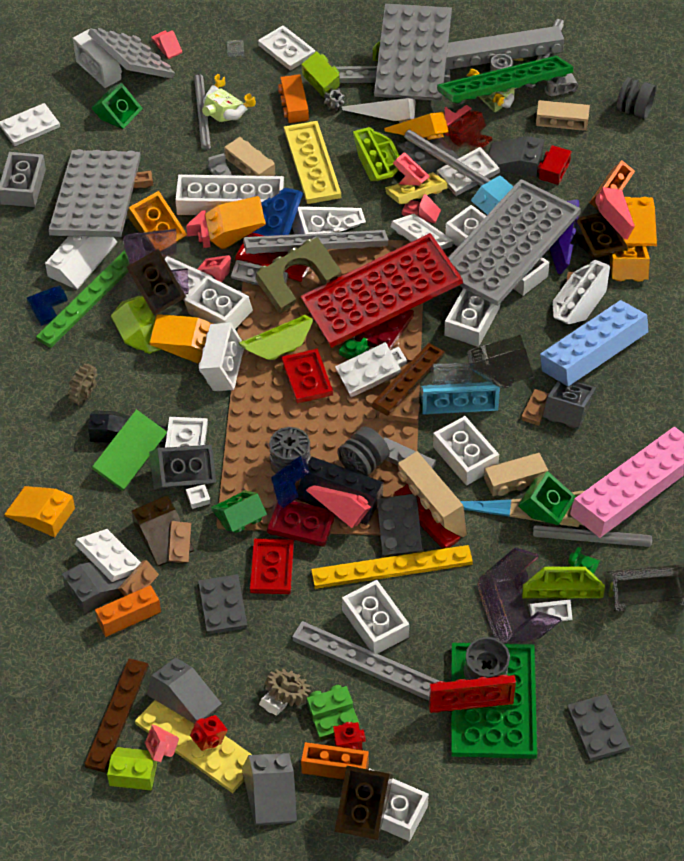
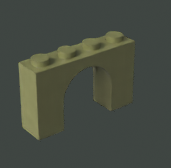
(310, 254)

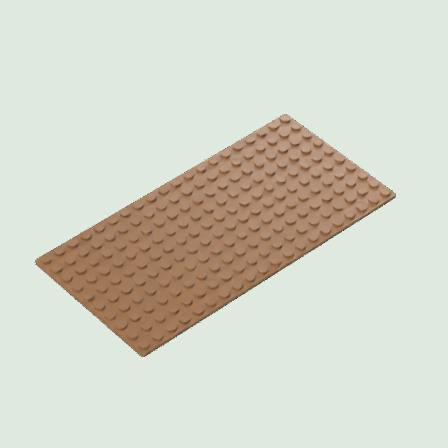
(266, 403)

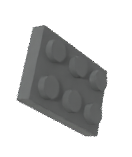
(399, 525)
(222, 604)
(598, 727)

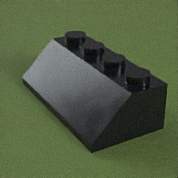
(340, 479)

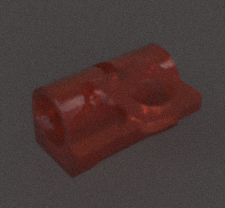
(467, 130)

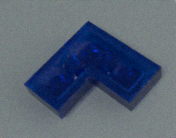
(42, 303)
(285, 481)

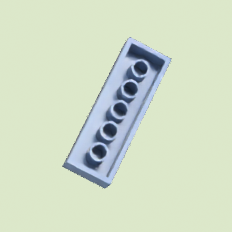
(594, 343)

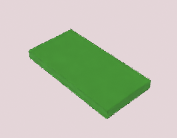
(129, 450)

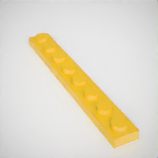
(391, 566)

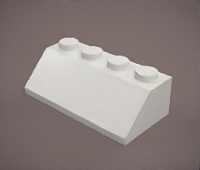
(78, 259)

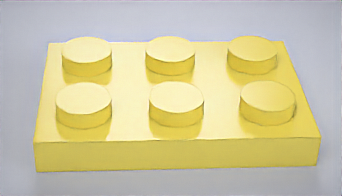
(405, 193)

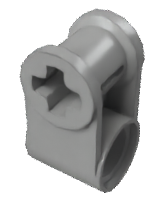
(561, 85)

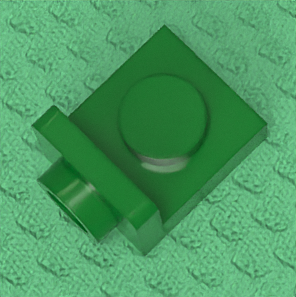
(353, 348)
(579, 560)

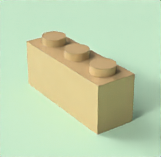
(562, 115)
(249, 159)
(514, 474)

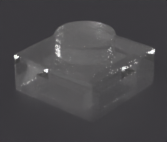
(235, 48)

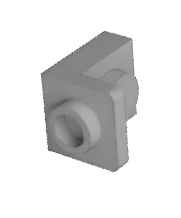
(218, 166)

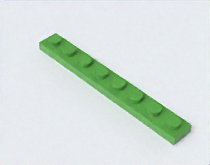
(84, 301)

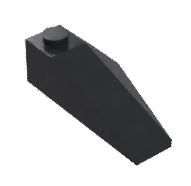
(106, 425)

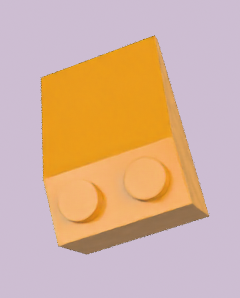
(427, 126)
(154, 215)
(643, 217)
(234, 221)
(630, 264)
(180, 335)
(42, 509)

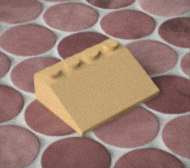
(433, 493)

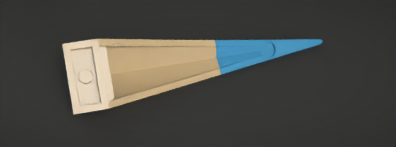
(511, 509)

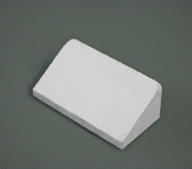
(556, 608)

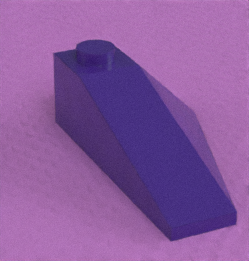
(562, 249)

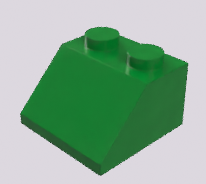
(117, 106)
(547, 499)
(239, 511)

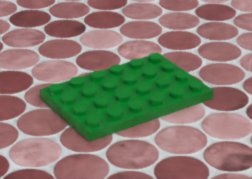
(501, 729)

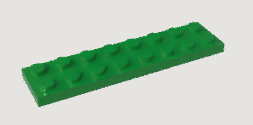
(504, 79)

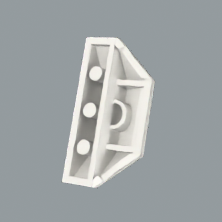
(581, 293)

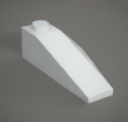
(394, 110)
(326, 219)

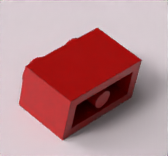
(554, 164)

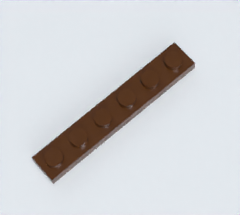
(407, 379)
(116, 715)

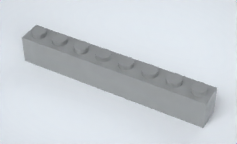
(515, 45)

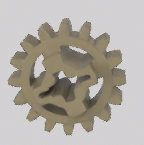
(82, 383)
(287, 687)

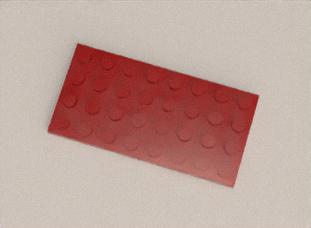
(381, 290)

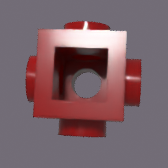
(208, 732)
(349, 736)

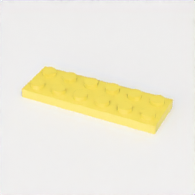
(312, 162)
(220, 763)

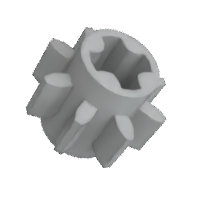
(334, 99)

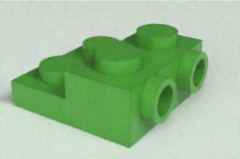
(331, 710)

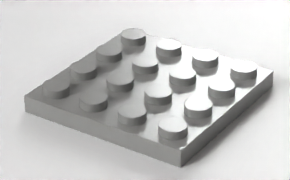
(131, 53)

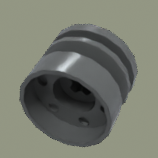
(638, 98)
(288, 445)
(363, 451)
(486, 658)

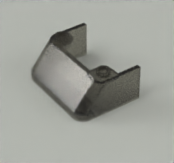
(501, 361)
(644, 586)

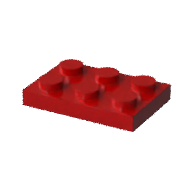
(307, 376)
(272, 566)

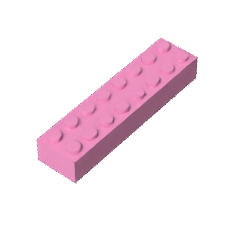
(631, 484)

